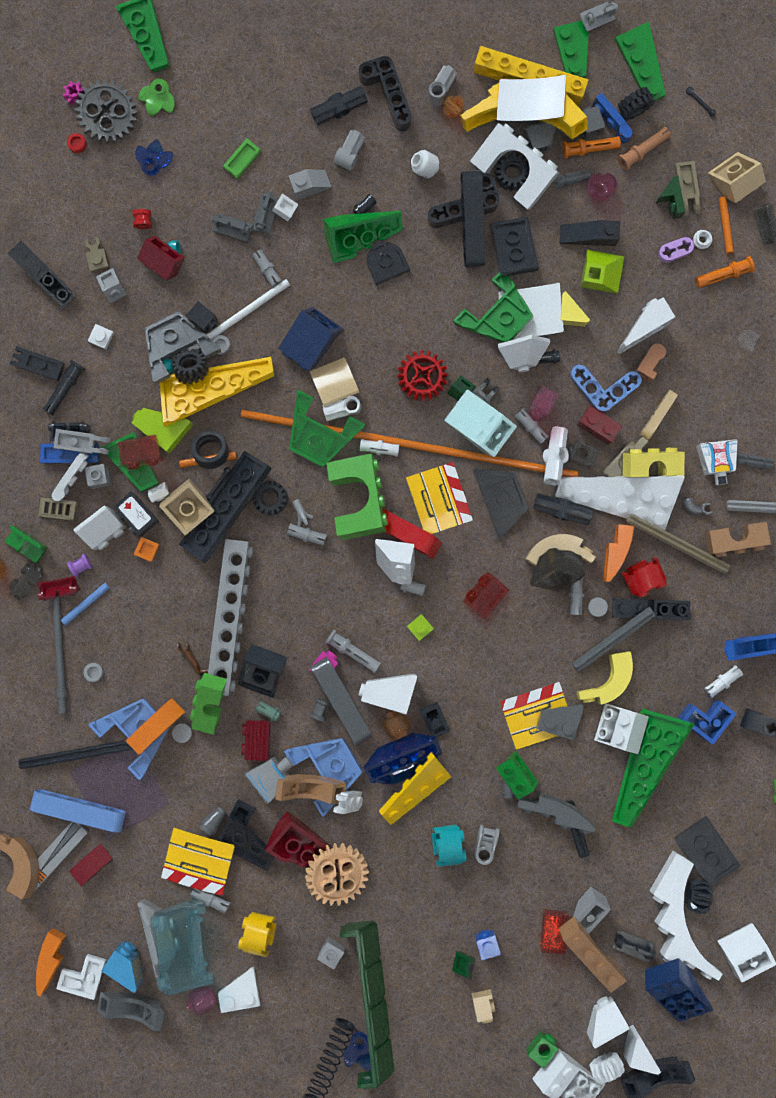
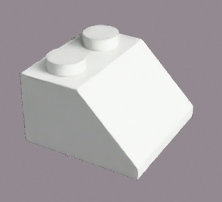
(100, 528)
(396, 560)

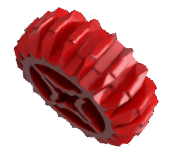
(435, 365)

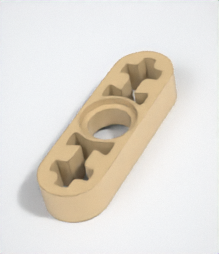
(659, 414)

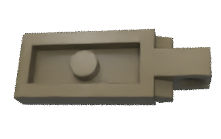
(615, 468)

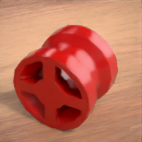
(142, 219)

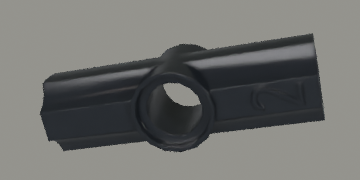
(338, 105)
(563, 508)

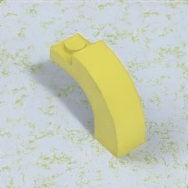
(619, 678)

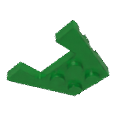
(504, 318)
(314, 439)

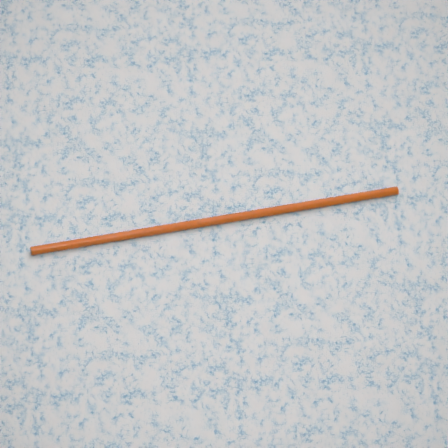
(418, 445)

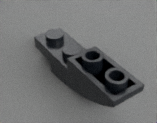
(42, 274)
(662, 608)

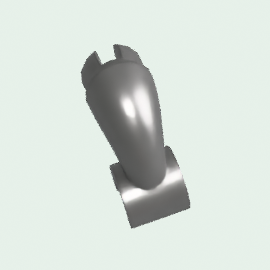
(693, 509)

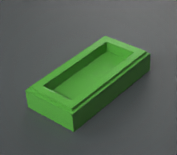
(242, 158)

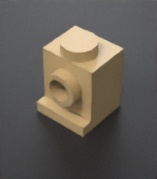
(483, 1006)

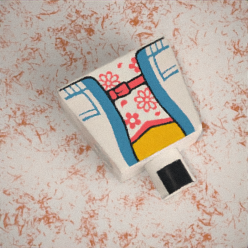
(718, 459)

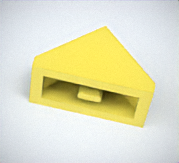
(571, 312)

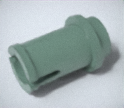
(268, 711)

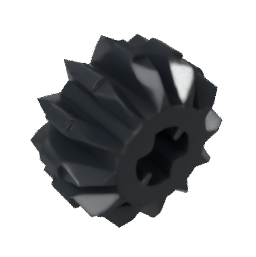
(699, 896)

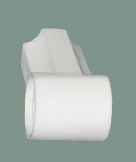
(339, 409)

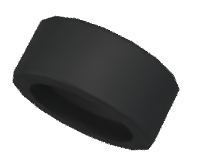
(205, 437)

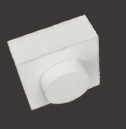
(285, 207)
(100, 336)
(158, 492)

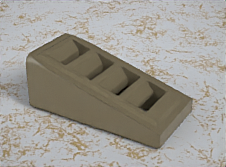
(73, 513)

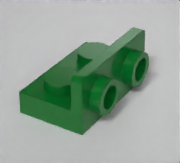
(517, 775)

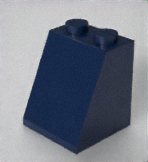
(309, 338)

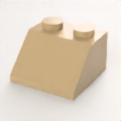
(737, 176)
(186, 506)

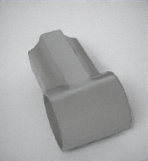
(441, 85)
(348, 153)

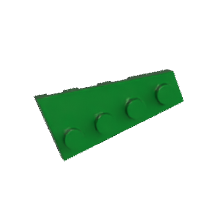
(145, 29)
(641, 58)

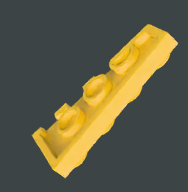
(421, 785)

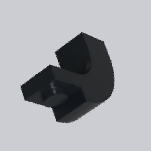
(640, 1083)

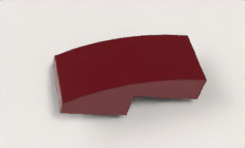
(90, 865)

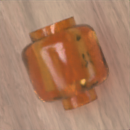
(396, 724)

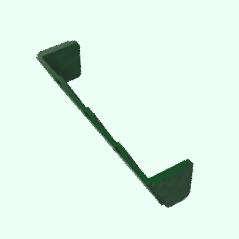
(374, 1003)

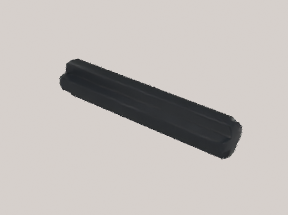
(579, 839)

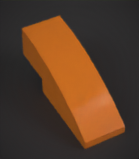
(617, 551)
(155, 726)
(48, 960)

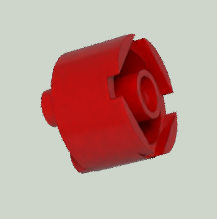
(644, 577)

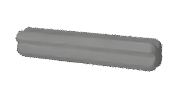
(751, 506)

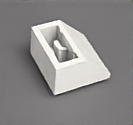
(621, 728)
(746, 952)

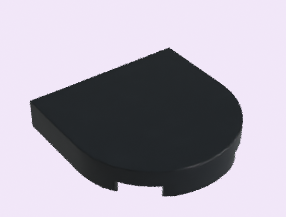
(386, 262)

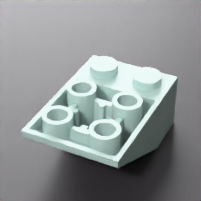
(480, 423)

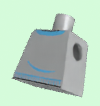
(266, 774)

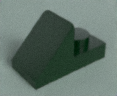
(674, 195)

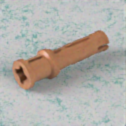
(637, 153)

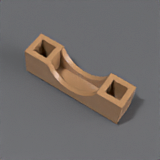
(597, 962)

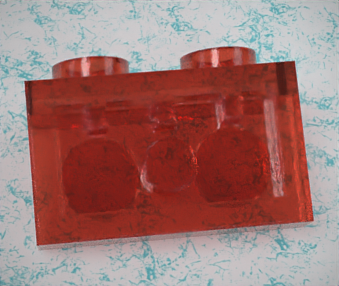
(139, 452)
(485, 595)

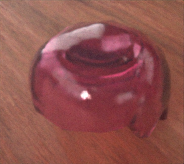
(602, 186)

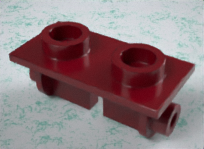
(62, 587)

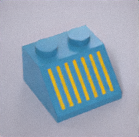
(125, 966)

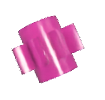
(72, 92)

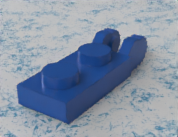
(613, 118)

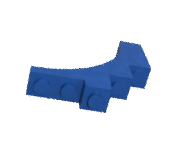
(750, 646)

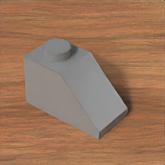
(309, 182)
(591, 909)

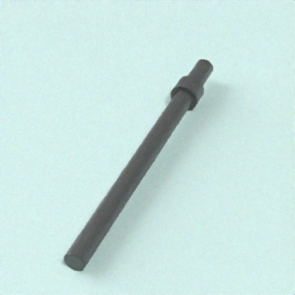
(61, 692)

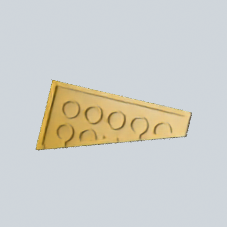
(221, 382)

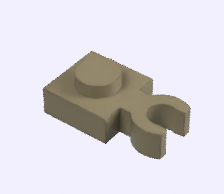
(97, 257)

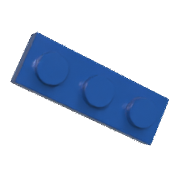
(52, 455)

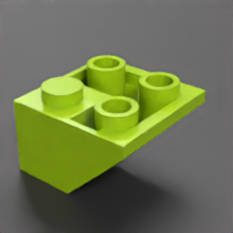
(602, 271)

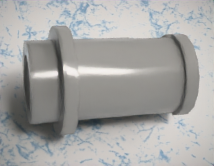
(414, 587)

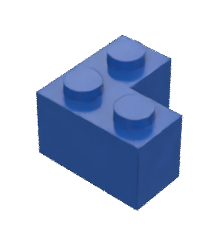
(709, 724)

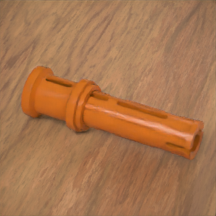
(582, 147)
(734, 270)

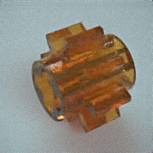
(453, 107)

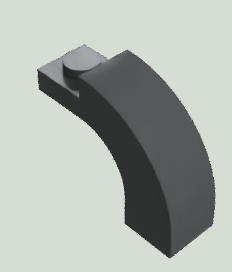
(131, 1006)

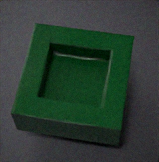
(463, 964)

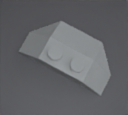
(146, 911)

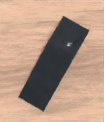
(591, 233)

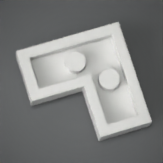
(83, 983)

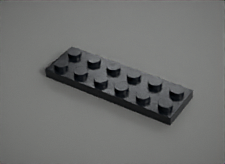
(228, 504)

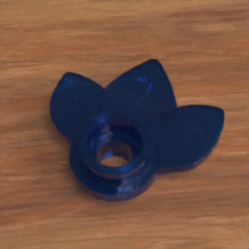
(153, 155)
(358, 1052)

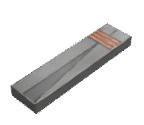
(60, 850)

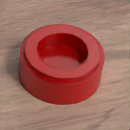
(76, 143)

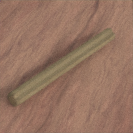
(678, 543)

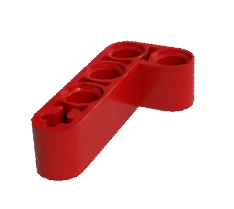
(409, 533)

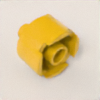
(258, 934)

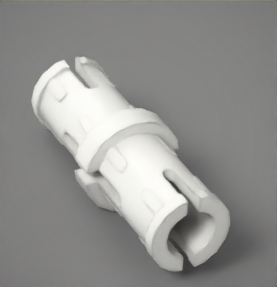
(379, 447)
(723, 681)

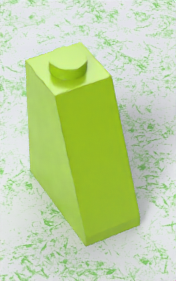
(151, 423)

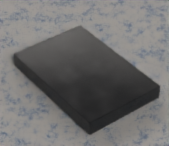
(514, 246)
(707, 851)

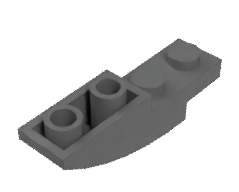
(566, 814)

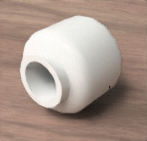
(425, 164)

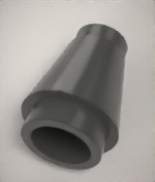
(212, 822)

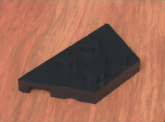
(502, 497)

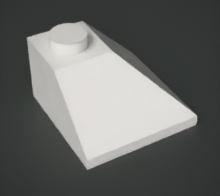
(524, 352)
(605, 1022)

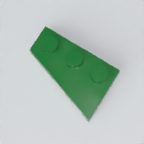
(572, 47)
(143, 477)

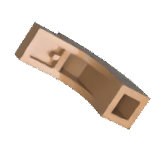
(310, 787)
(25, 866)

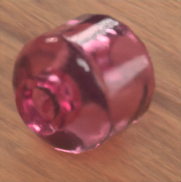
(201, 1000)

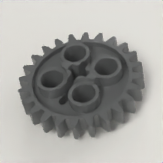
(92, 99)

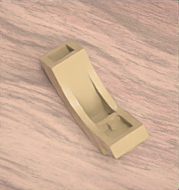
(562, 542)

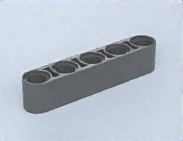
(341, 701)

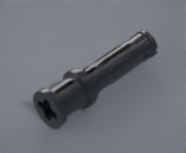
(68, 379)

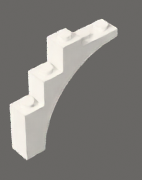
(670, 888)

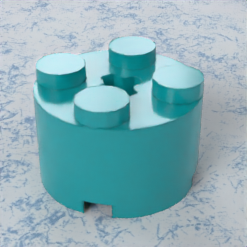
(448, 845)

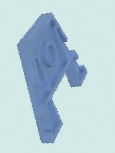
(128, 721)
(332, 760)

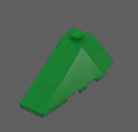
(354, 232)

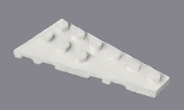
(621, 495)

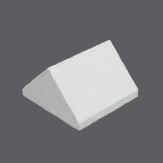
(638, 1054)

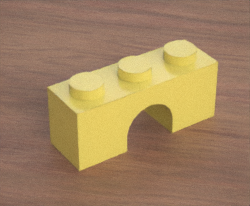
(638, 462)

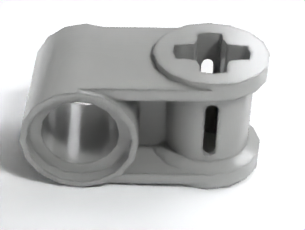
(486, 843)

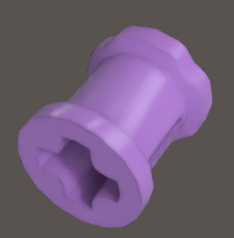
(80, 565)

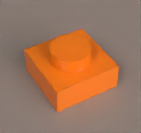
(146, 549)

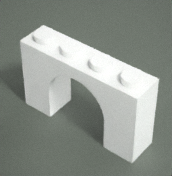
(503, 141)

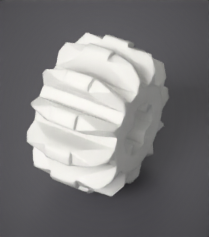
(607, 1067)

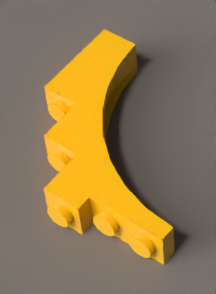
(572, 123)

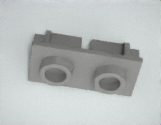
(598, 15)

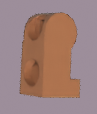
(649, 361)

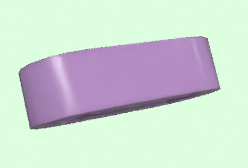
(674, 245)

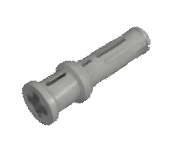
(344, 646)

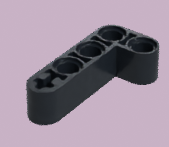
(391, 94)
(488, 193)

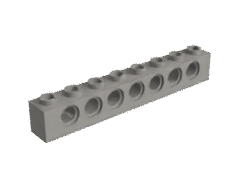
(231, 549)

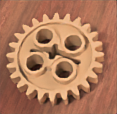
(354, 871)

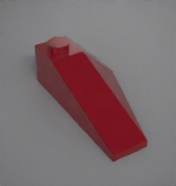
(296, 842)

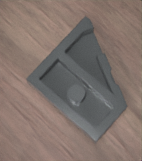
(561, 720)

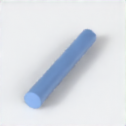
(84, 604)

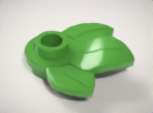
(157, 100)

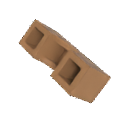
(755, 537)

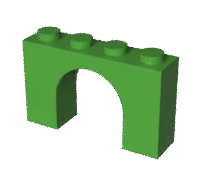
(371, 517)

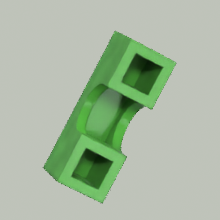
(205, 715)

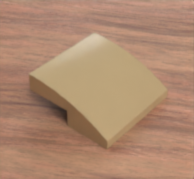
(334, 382)

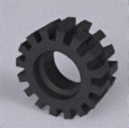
(636, 103)
(514, 161)
(190, 358)
(270, 509)

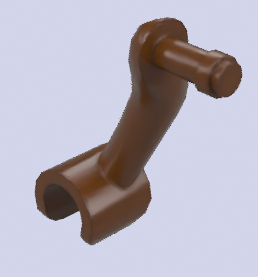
(192, 660)

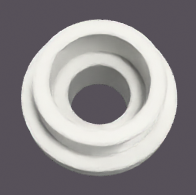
(706, 235)

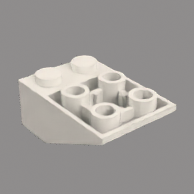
(566, 1078)

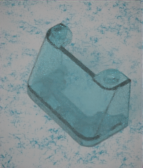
(180, 947)

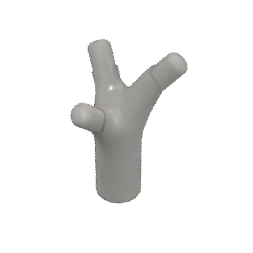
(302, 514)

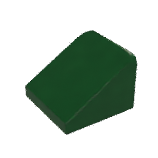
(459, 388)

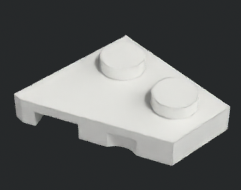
(240, 993)

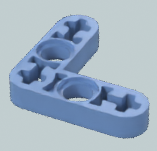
(600, 392)

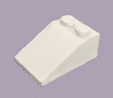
(653, 319)

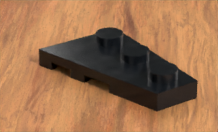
(246, 843)

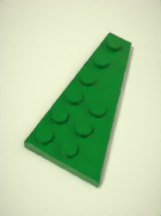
(645, 770)

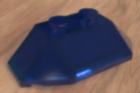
(400, 758)

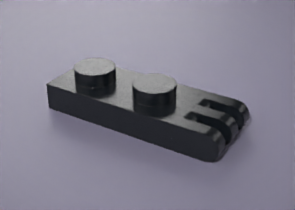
(38, 364)

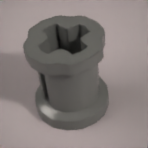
(320, 709)

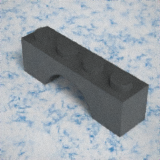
(541, 135)

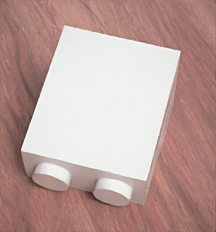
(389, 692)

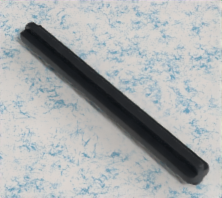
(74, 754)

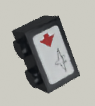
(136, 514)

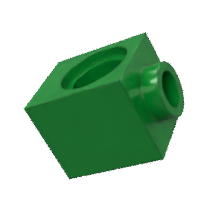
(542, 1057)

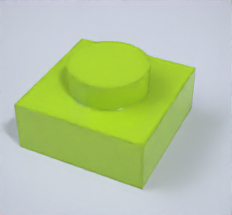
(420, 627)

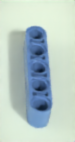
(77, 810)

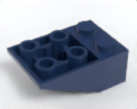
(676, 990)

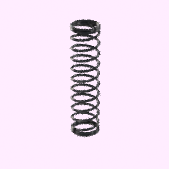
(338, 1021)

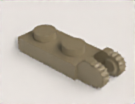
(689, 185)

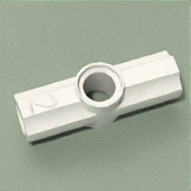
(555, 455)

